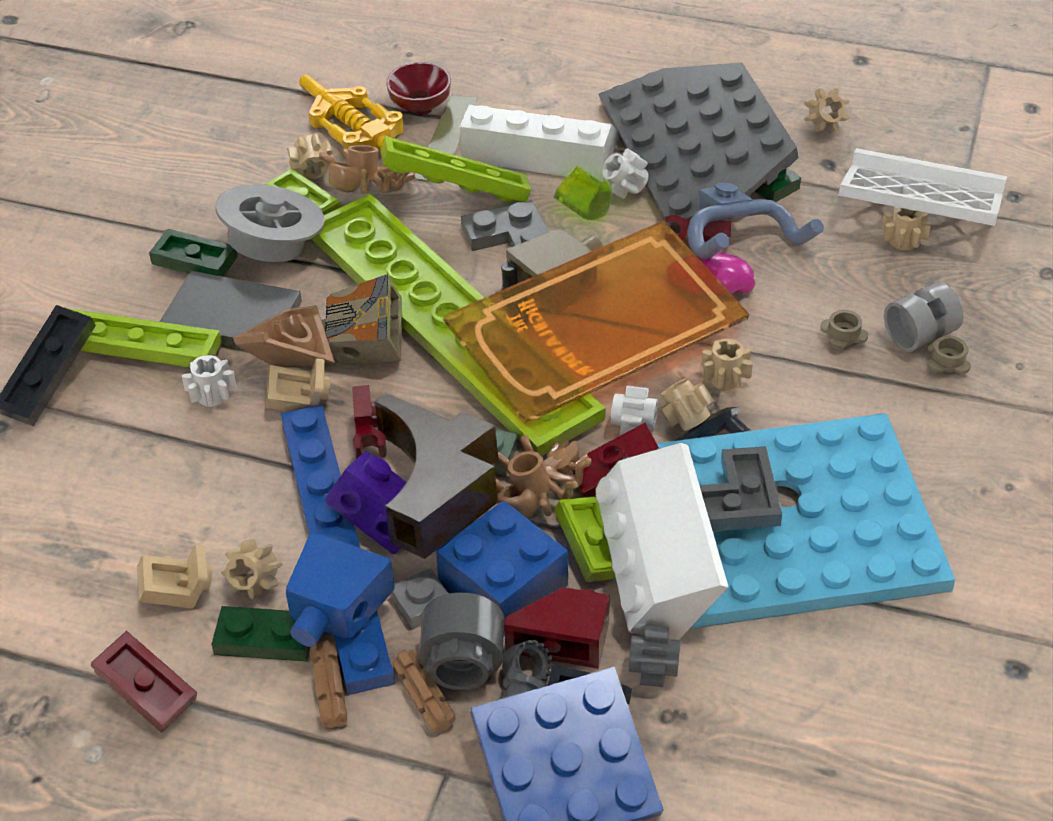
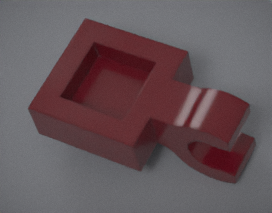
(710, 229)
(365, 423)

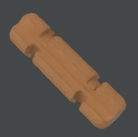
(328, 685)
(424, 691)

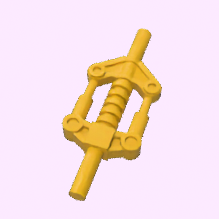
(342, 104)

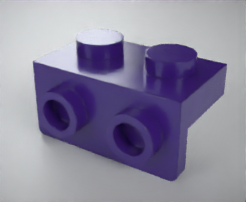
(362, 496)

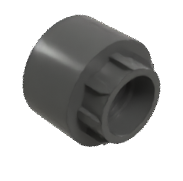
(461, 640)

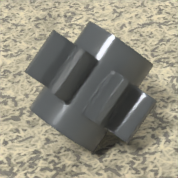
(654, 656)

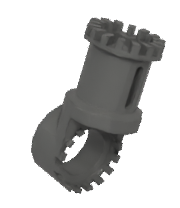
(515, 680)

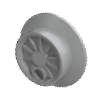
(268, 221)

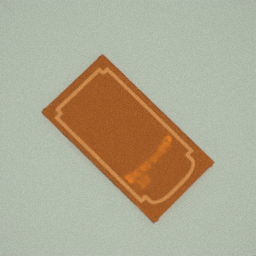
(594, 320)

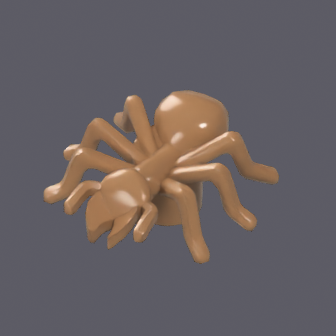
(362, 168)
(534, 477)

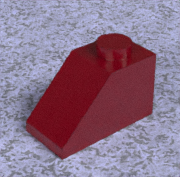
(566, 622)

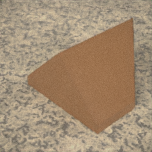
(288, 338)

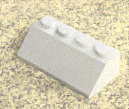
(536, 141)
(660, 540)

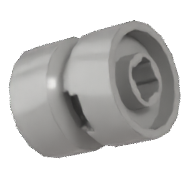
(923, 316)

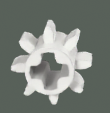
(625, 173)
(209, 380)
(634, 409)

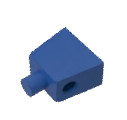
(335, 588)

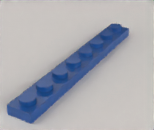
(316, 470)

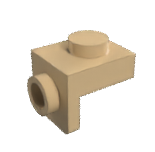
(295, 388)
(174, 580)

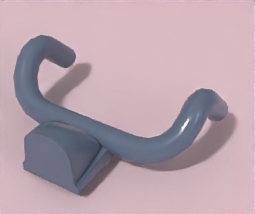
(728, 202)

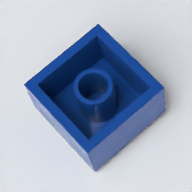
(503, 560)

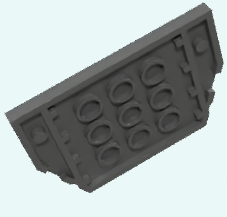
(699, 131)

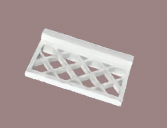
(924, 186)

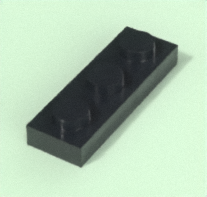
(45, 364)

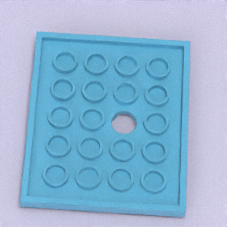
(846, 541)

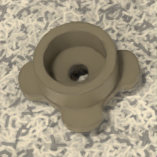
(844, 329)
(949, 355)

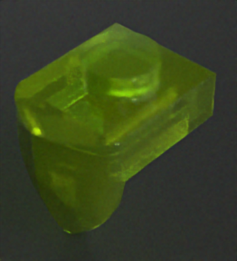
(585, 194)

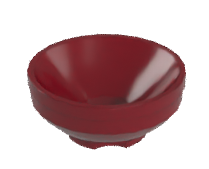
(421, 81)

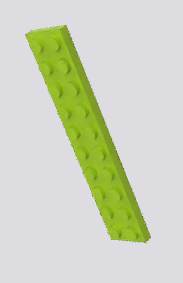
(375, 243)

